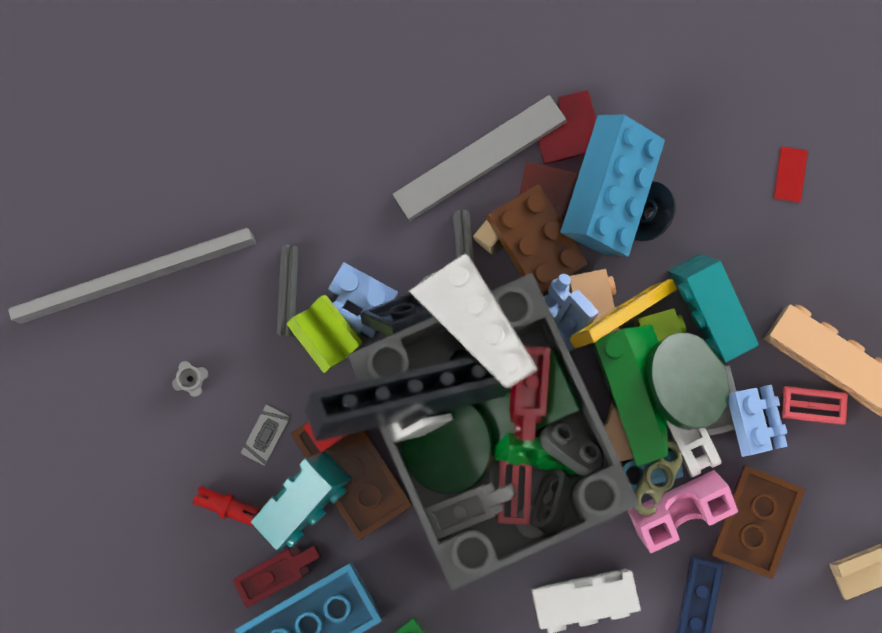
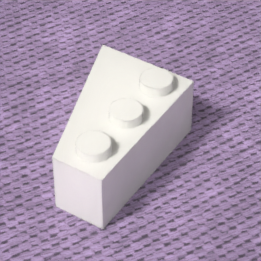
(585, 600)

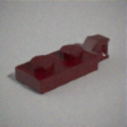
(530, 396)
(274, 574)

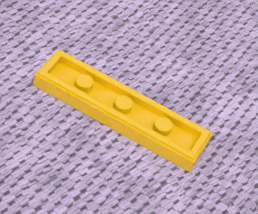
(622, 313)

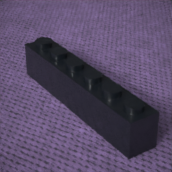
(401, 397)

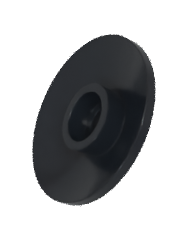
(664, 206)

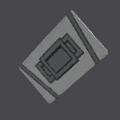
(265, 435)

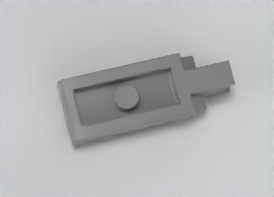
(468, 508)

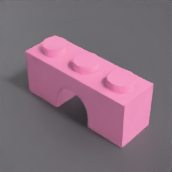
(700, 498)

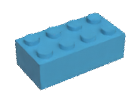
(613, 185)
(329, 606)

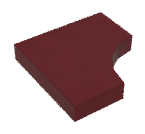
(574, 136)

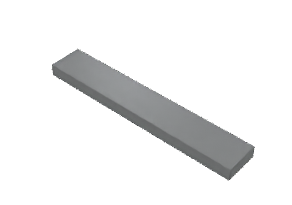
(479, 158)

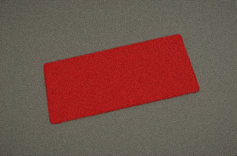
(790, 174)

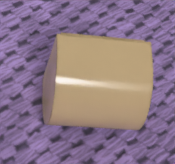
(487, 238)

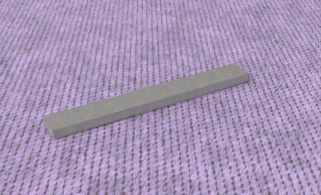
(132, 276)

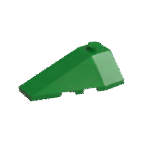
(622, 365)

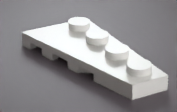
(471, 314)

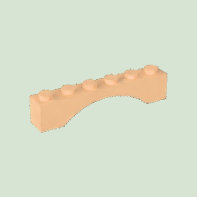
(599, 289)

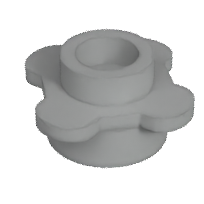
(186, 370)

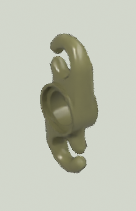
(645, 485)

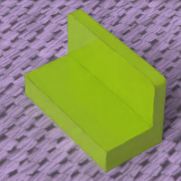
(325, 334)

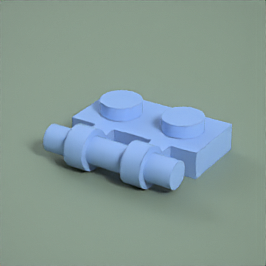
(361, 291)
(575, 309)
(750, 420)

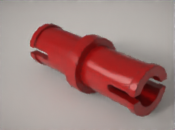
(225, 505)

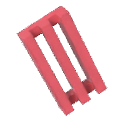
(786, 403)
(513, 519)

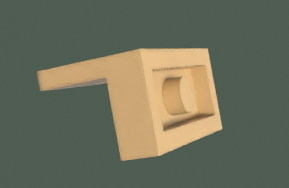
(859, 572)

